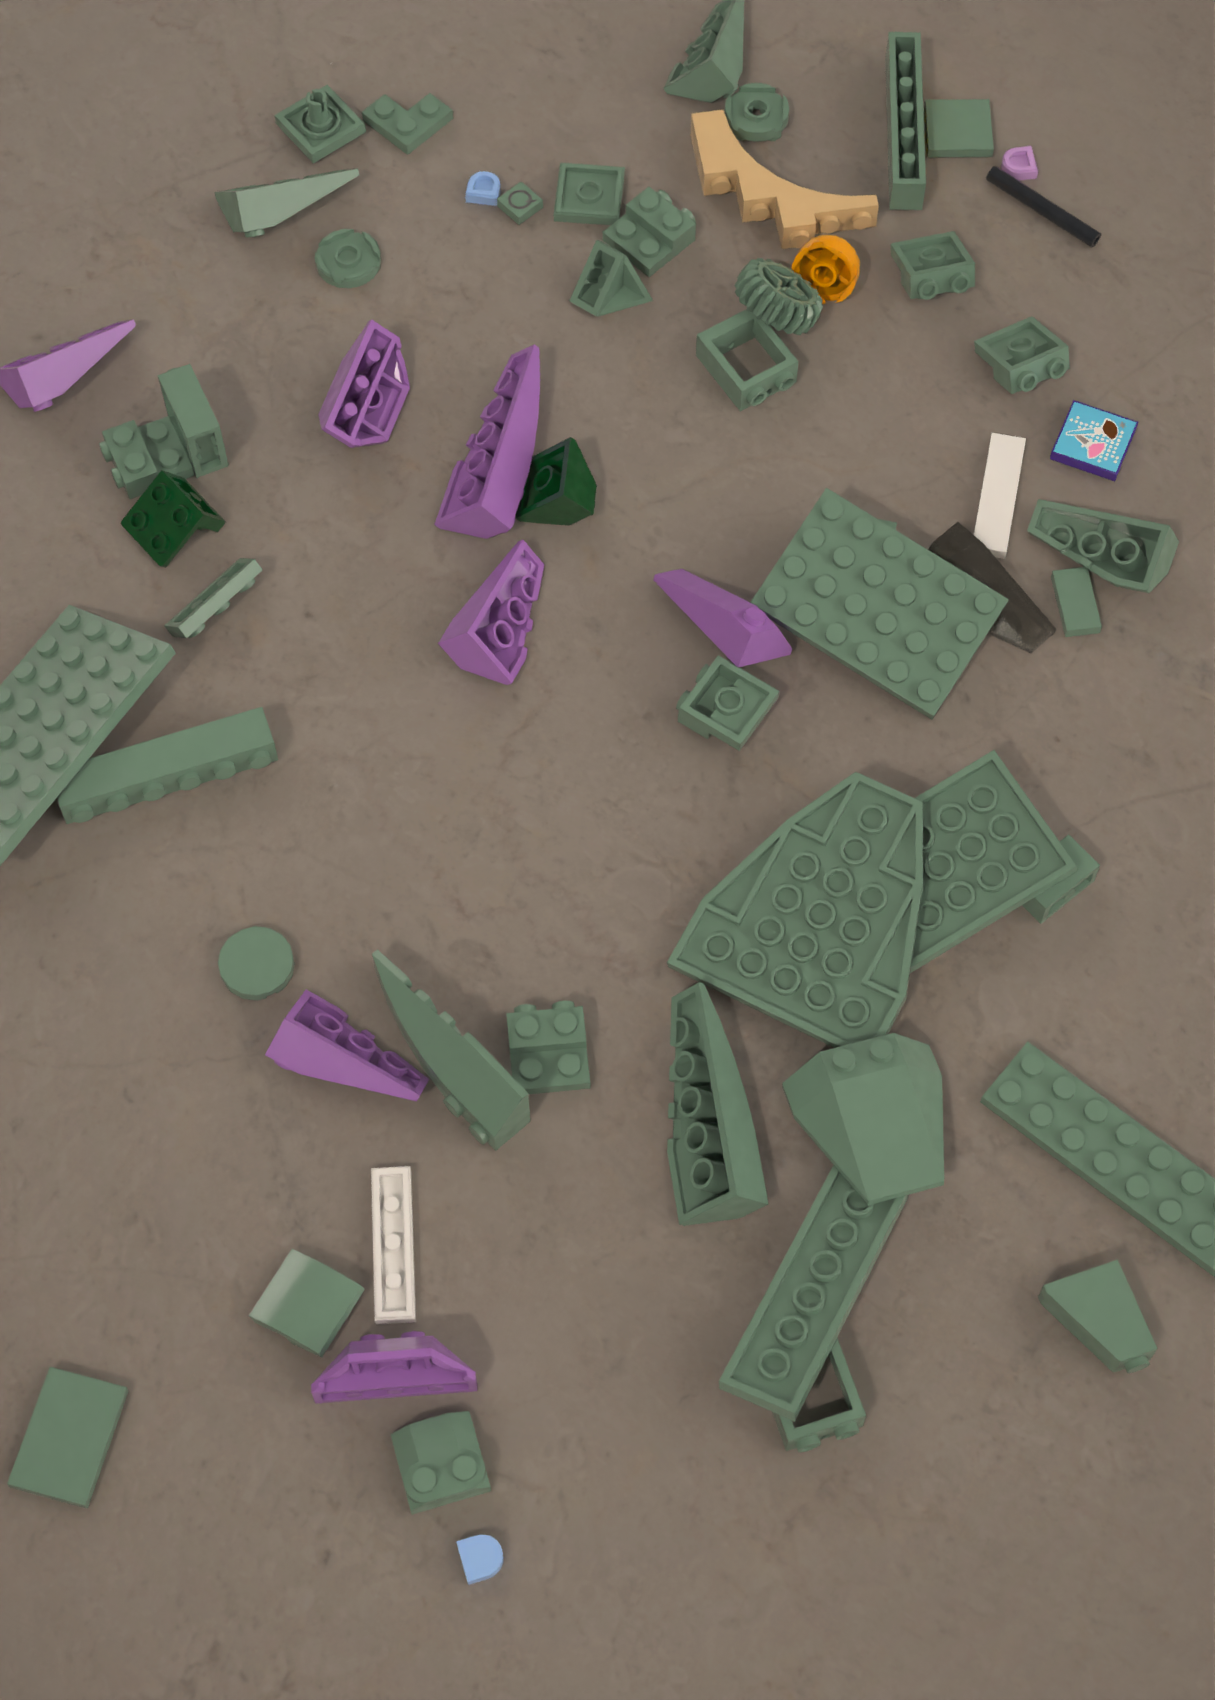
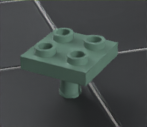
(320, 123)

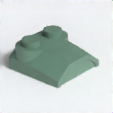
(440, 1461)

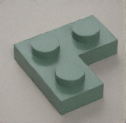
(410, 127)

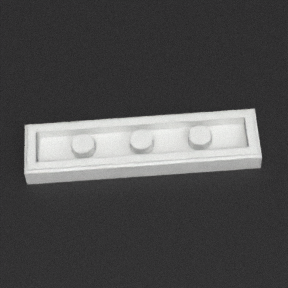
(999, 492)
(393, 1245)

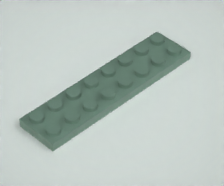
(1109, 1151)
(810, 1298)

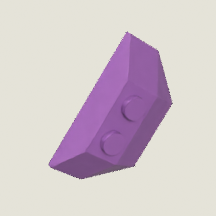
(366, 390)
(393, 1369)

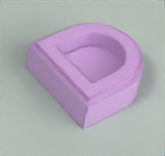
(1020, 163)

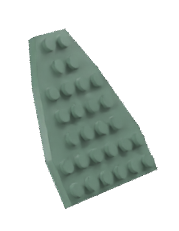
(819, 916)

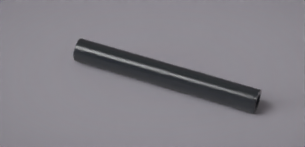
(1043, 206)

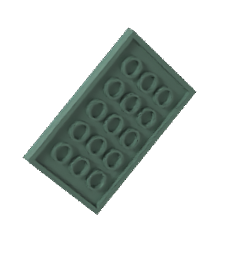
(879, 603)
(980, 855)

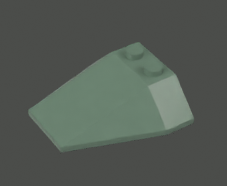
(875, 1114)

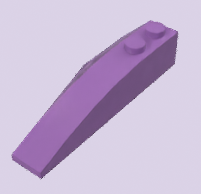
(492, 478)

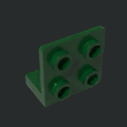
(169, 516)

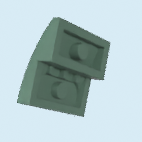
(306, 1302)

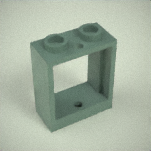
(732, 333)
(193, 420)
(841, 1425)

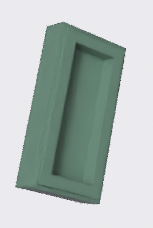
(1076, 601)

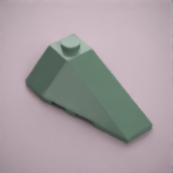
(713, 58)
(265, 205)
(1113, 546)

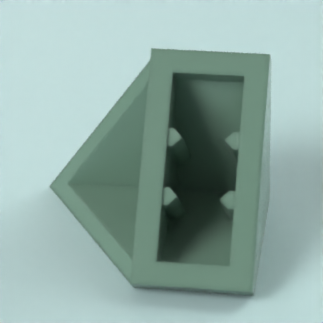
(608, 283)

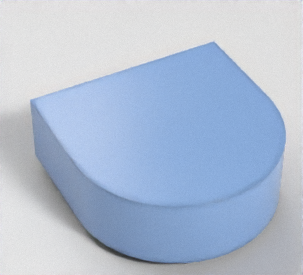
(483, 188)
(480, 1557)

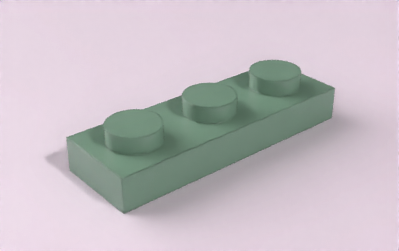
(214, 598)

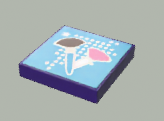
(1094, 440)

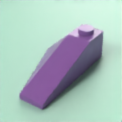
(44, 376)
(729, 621)
(324, 1046)

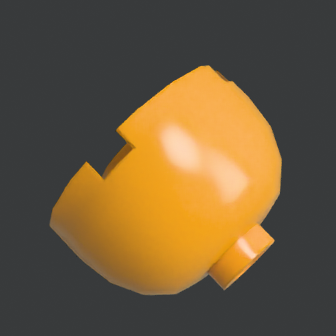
(829, 266)

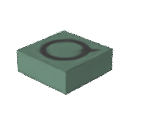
(520, 203)

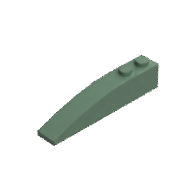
(457, 1064)
(714, 1138)

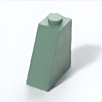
(1102, 1316)

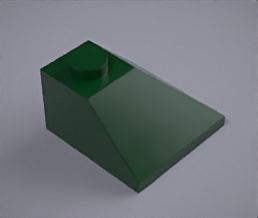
(558, 487)

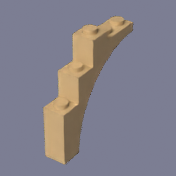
(763, 195)

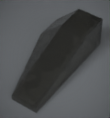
(1020, 620)

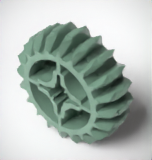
(778, 296)

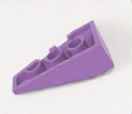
(493, 624)

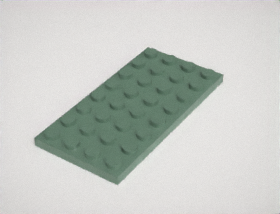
(63, 707)

